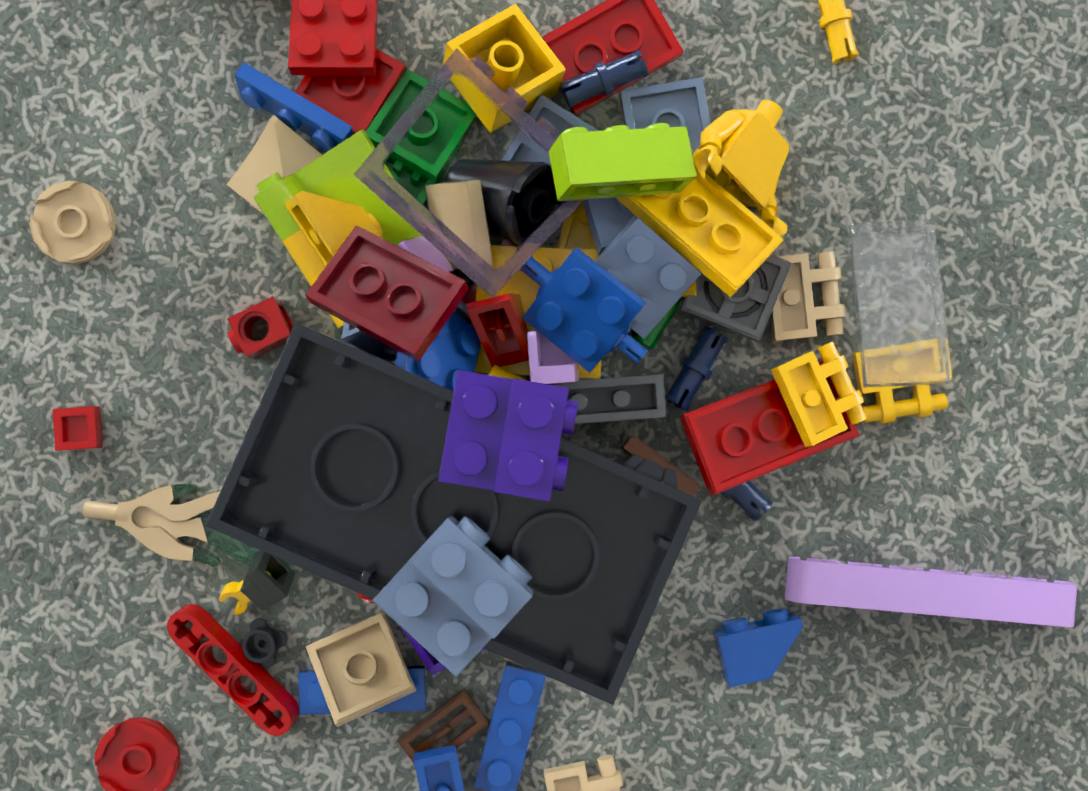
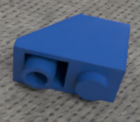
(755, 648)

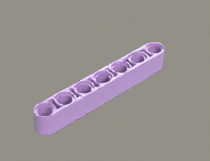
(931, 592)

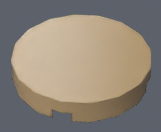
(87, 228)

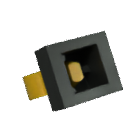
(264, 584)

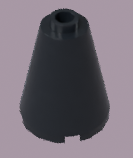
(514, 193)

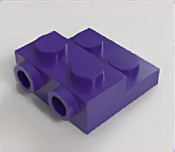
(507, 435)

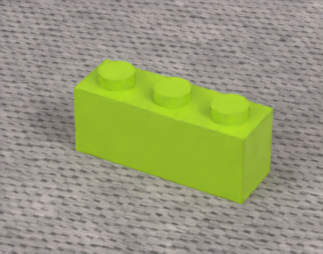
(621, 162)

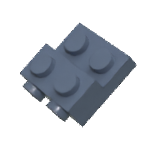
(456, 593)

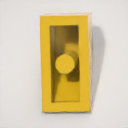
(328, 221)

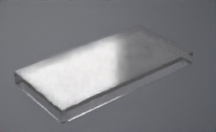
(899, 303)

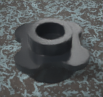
(274, 641)

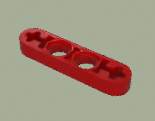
(228, 674)

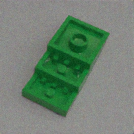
(431, 143)

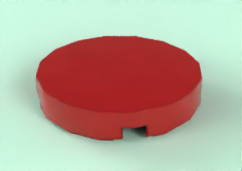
(147, 749)

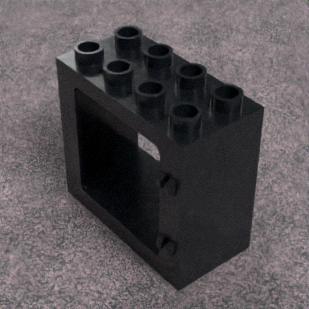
(349, 489)

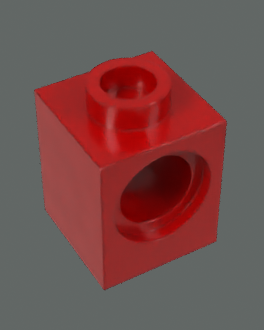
(279, 328)

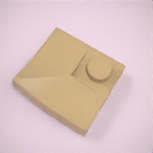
(275, 151)

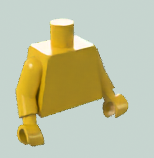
(746, 158)

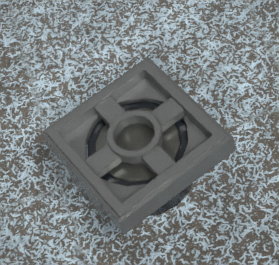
(732, 313)

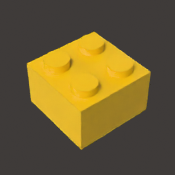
(517, 58)

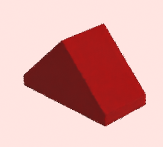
(501, 328)

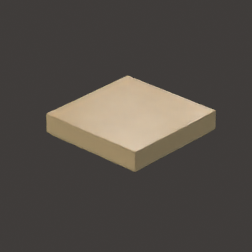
(463, 212)
(360, 669)

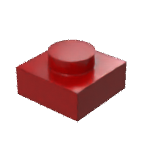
(77, 428)

